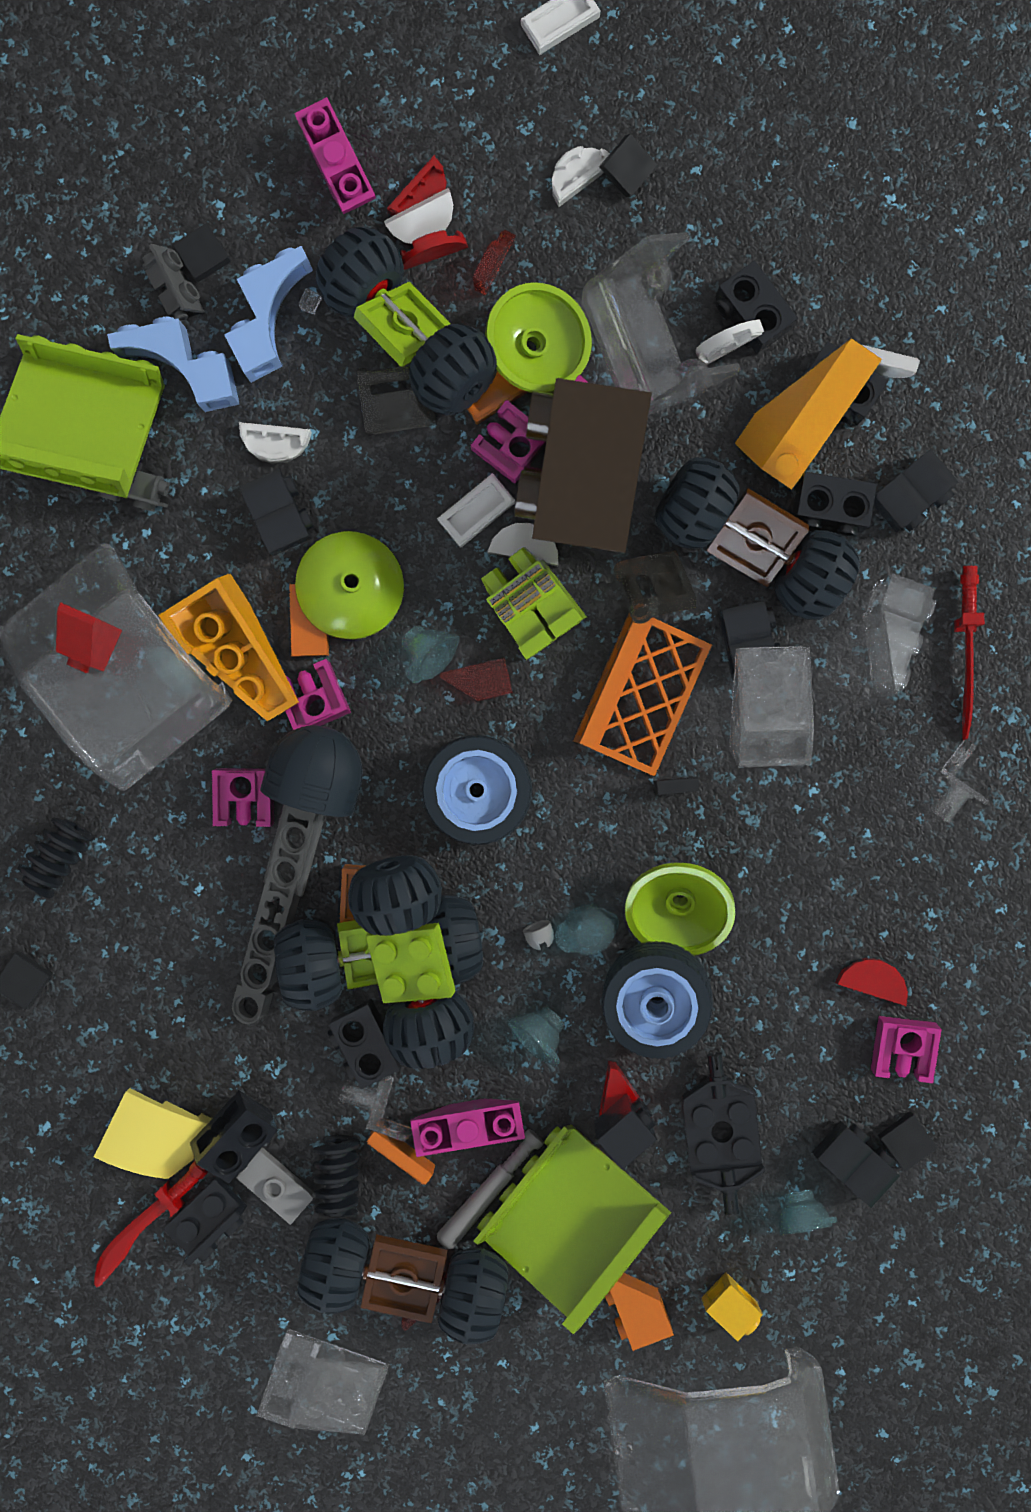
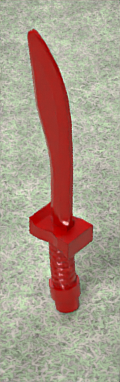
(968, 623)
(168, 1199)

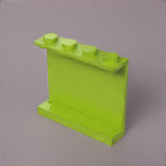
(78, 415)
(572, 1224)

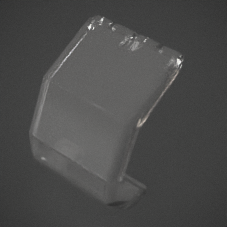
(143, 700)
(725, 1446)

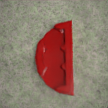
(425, 184)
(433, 247)
(875, 979)

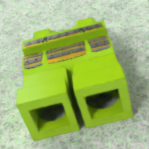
(525, 595)

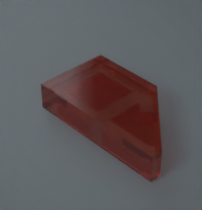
(492, 261)
(481, 680)

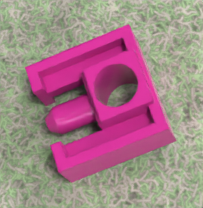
(503, 460)
(332, 694)
(225, 790)
(924, 1046)

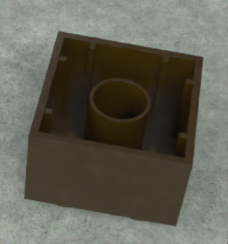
(588, 464)

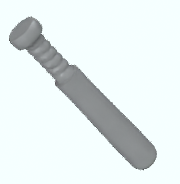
(478, 1202)

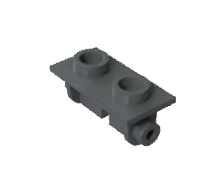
(165, 269)
(145, 491)

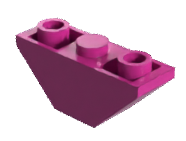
(334, 156)
(467, 1126)

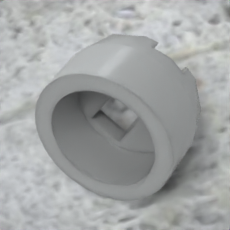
(539, 933)

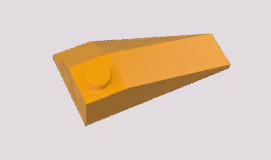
(798, 421)
(228, 639)

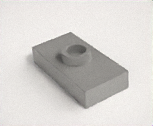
(276, 1186)

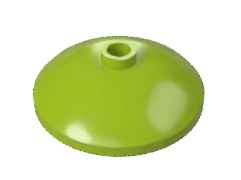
(552, 323)
(346, 610)
(691, 922)

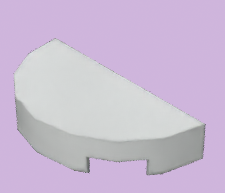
(576, 171)
(423, 218)
(728, 340)
(895, 364)
(274, 443)
(519, 535)

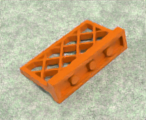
(612, 685)

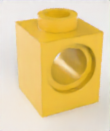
(732, 1307)

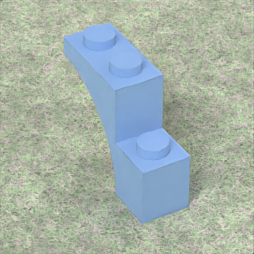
(265, 290)
(169, 342)

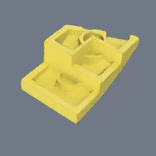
(150, 1136)

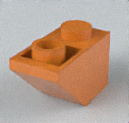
(640, 1312)

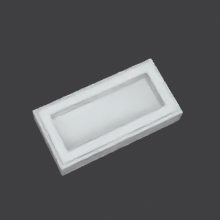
(558, 21)
(476, 510)

